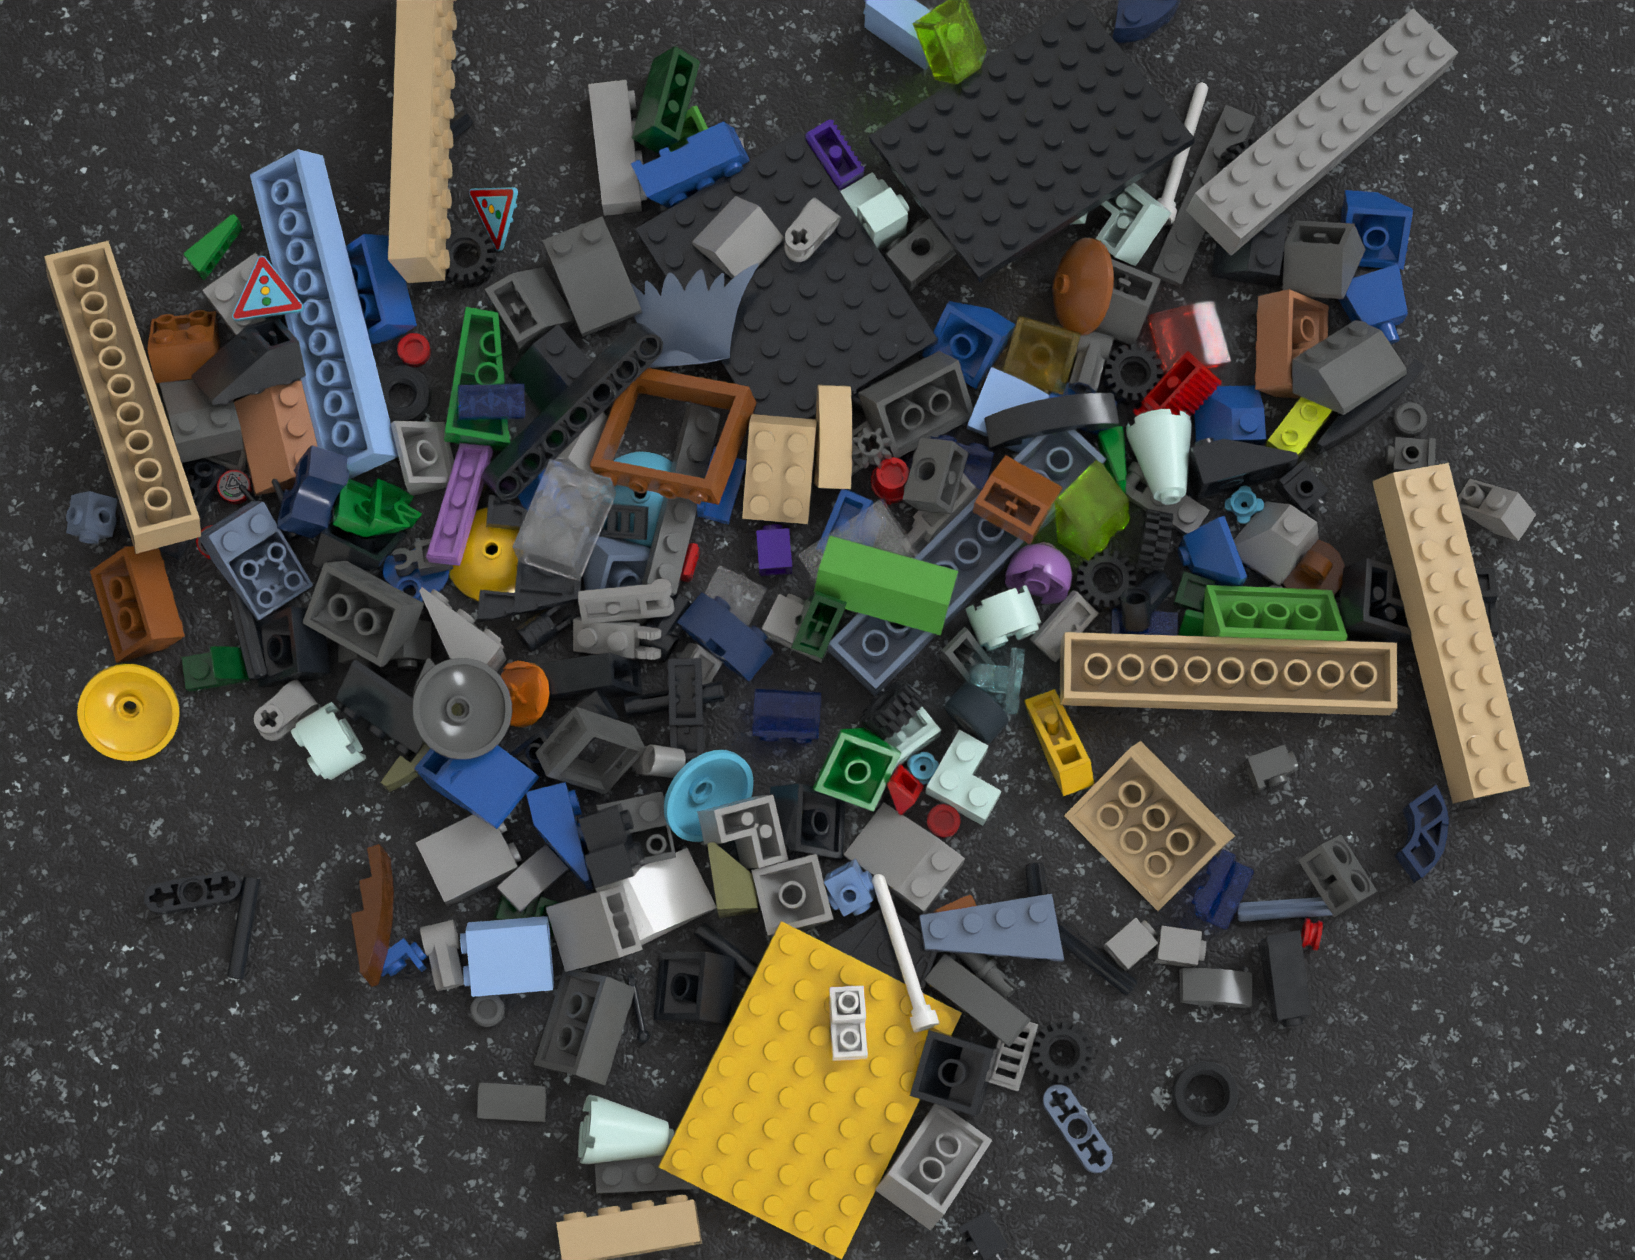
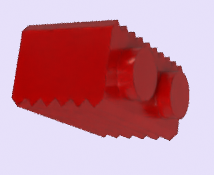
(1183, 387)

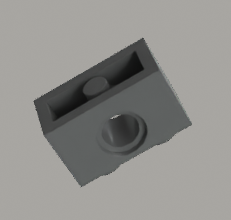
(912, 268)
(935, 475)

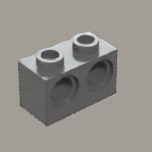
(1337, 875)

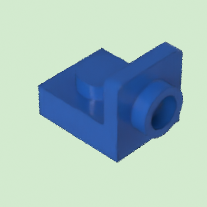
(399, 953)

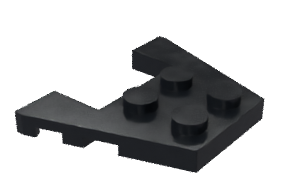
(534, 586)
(872, 945)

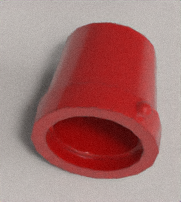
(890, 480)

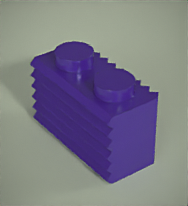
(835, 154)

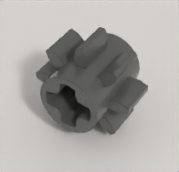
(875, 456)

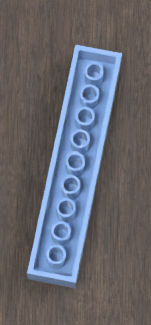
(331, 330)

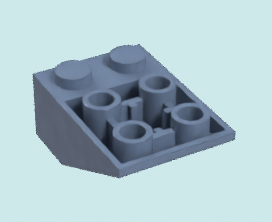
(255, 559)

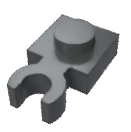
(417, 559)

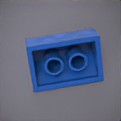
(380, 289)

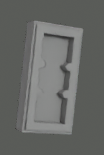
(1071, 616)

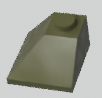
(732, 884)

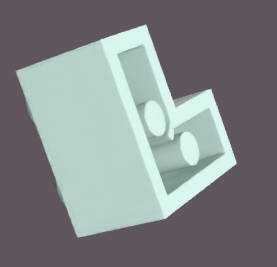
(878, 209)
(1133, 223)
(955, 780)

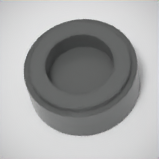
(1409, 419)
(488, 1010)

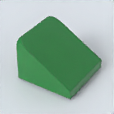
(1192, 624)

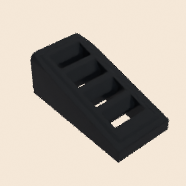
(640, 522)

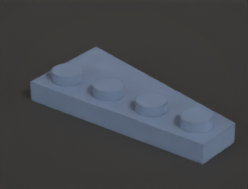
(1006, 928)

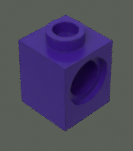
(774, 550)

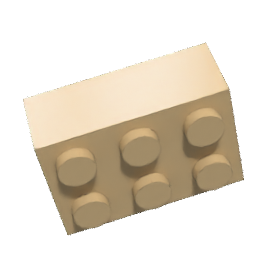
(779, 469)

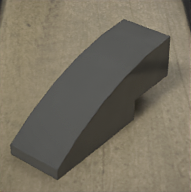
(976, 1000)

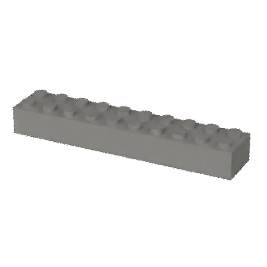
(1321, 132)

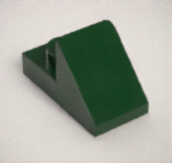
(214, 669)

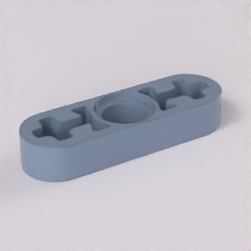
(1056, 1111)

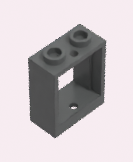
(570, 738)

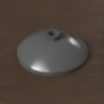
(483, 702)

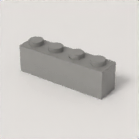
(615, 147)

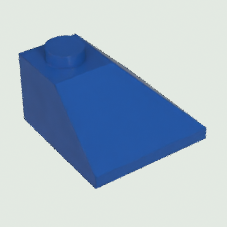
(1381, 226)
(973, 337)
(1232, 415)
(1213, 554)

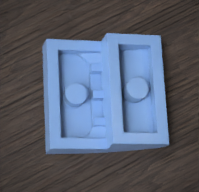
(1000, 393)

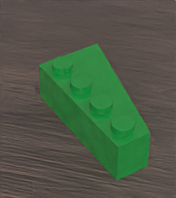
(478, 364)

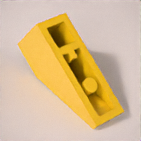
(1060, 743)

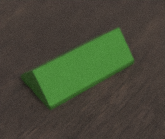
(886, 584)
(1272, 613)

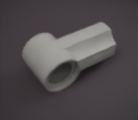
(659, 761)
(442, 947)

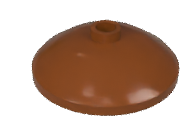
(1083, 286)

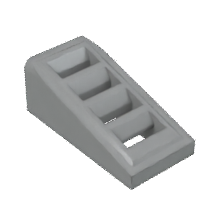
(1006, 1082)

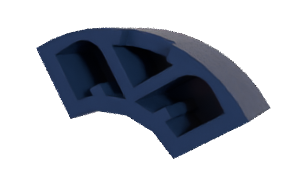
(1140, 18)
(317, 484)
(726, 636)
(1427, 834)

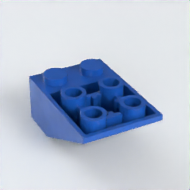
(482, 785)
(555, 820)

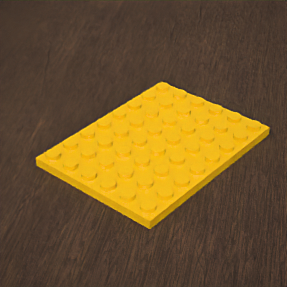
(784, 1122)

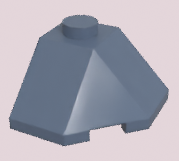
(615, 564)

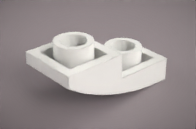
(848, 1023)

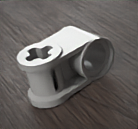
(812, 226)
(286, 709)

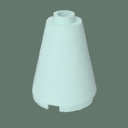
(1162, 452)
(619, 1133)

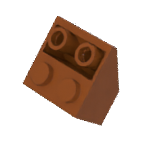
(182, 344)
(1016, 499)

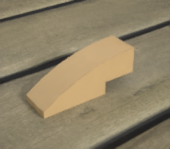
(833, 437)

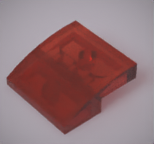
(1190, 329)

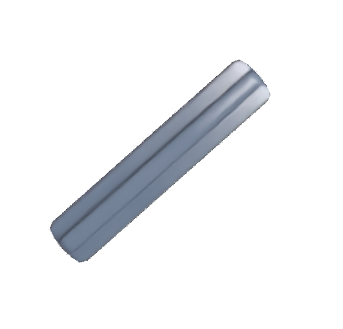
(1282, 909)

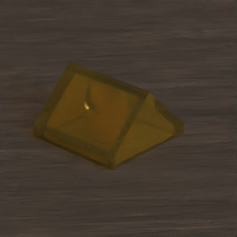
(1041, 354)

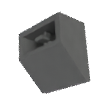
(1321, 258)
(1129, 303)
(528, 306)
(649, 826)

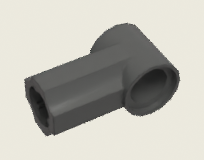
(1091, 356)

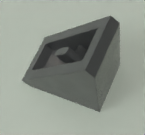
(962, 654)

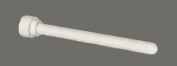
(1179, 160)
(922, 1015)

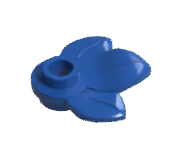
(414, 580)

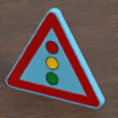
(495, 210)
(265, 294)

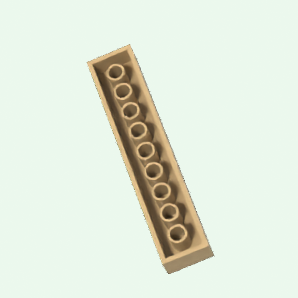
(422, 139)
(122, 397)
(1450, 632)
(1228, 673)

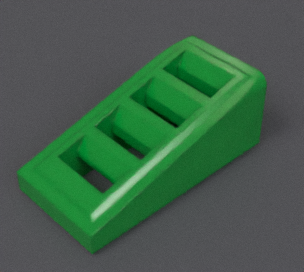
(210, 249)
(1112, 447)

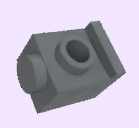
(1398, 460)
(1270, 767)

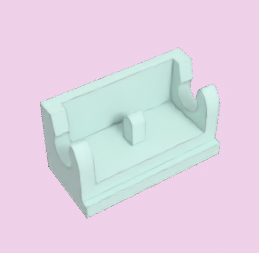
(914, 736)

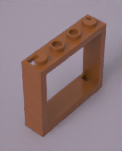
(688, 389)

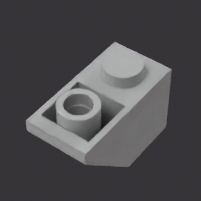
(1496, 509)

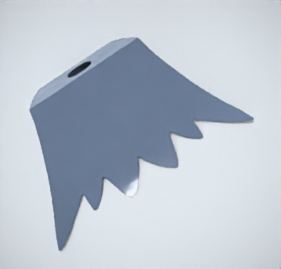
(692, 322)

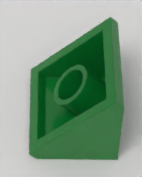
(857, 768)

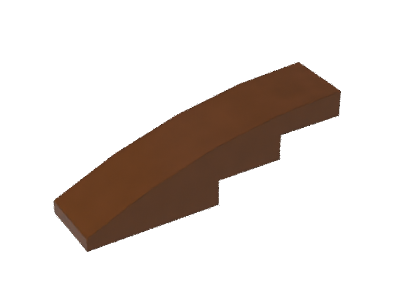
(374, 923)

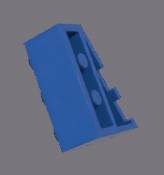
(693, 166)

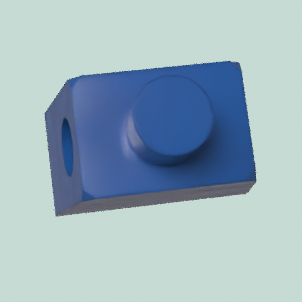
(1377, 301)

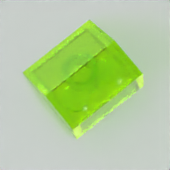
(951, 41)
(1091, 511)

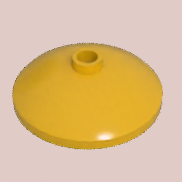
(486, 571)
(122, 731)

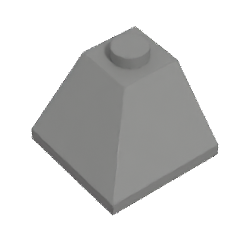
(1276, 540)

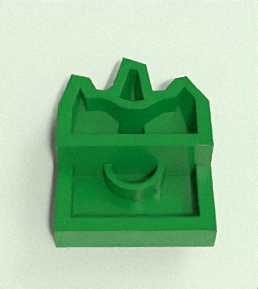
(373, 509)

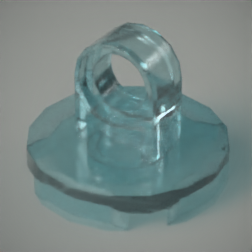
(1002, 679)

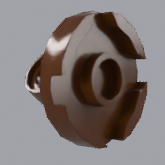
(1318, 569)

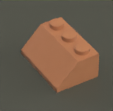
(1285, 329)
(275, 434)

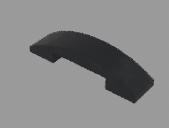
(1051, 416)

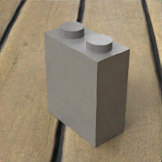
(468, 858)
(594, 928)

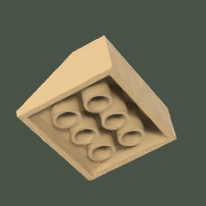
(1149, 825)

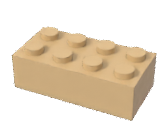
(631, 1231)

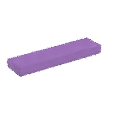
(459, 504)

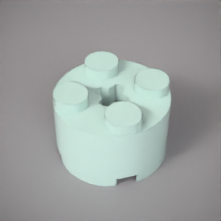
(1003, 617)
(329, 741)

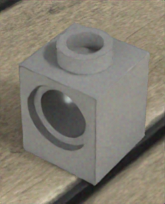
(1131, 944)
(1179, 947)

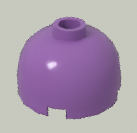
(1042, 570)

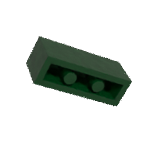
(666, 99)

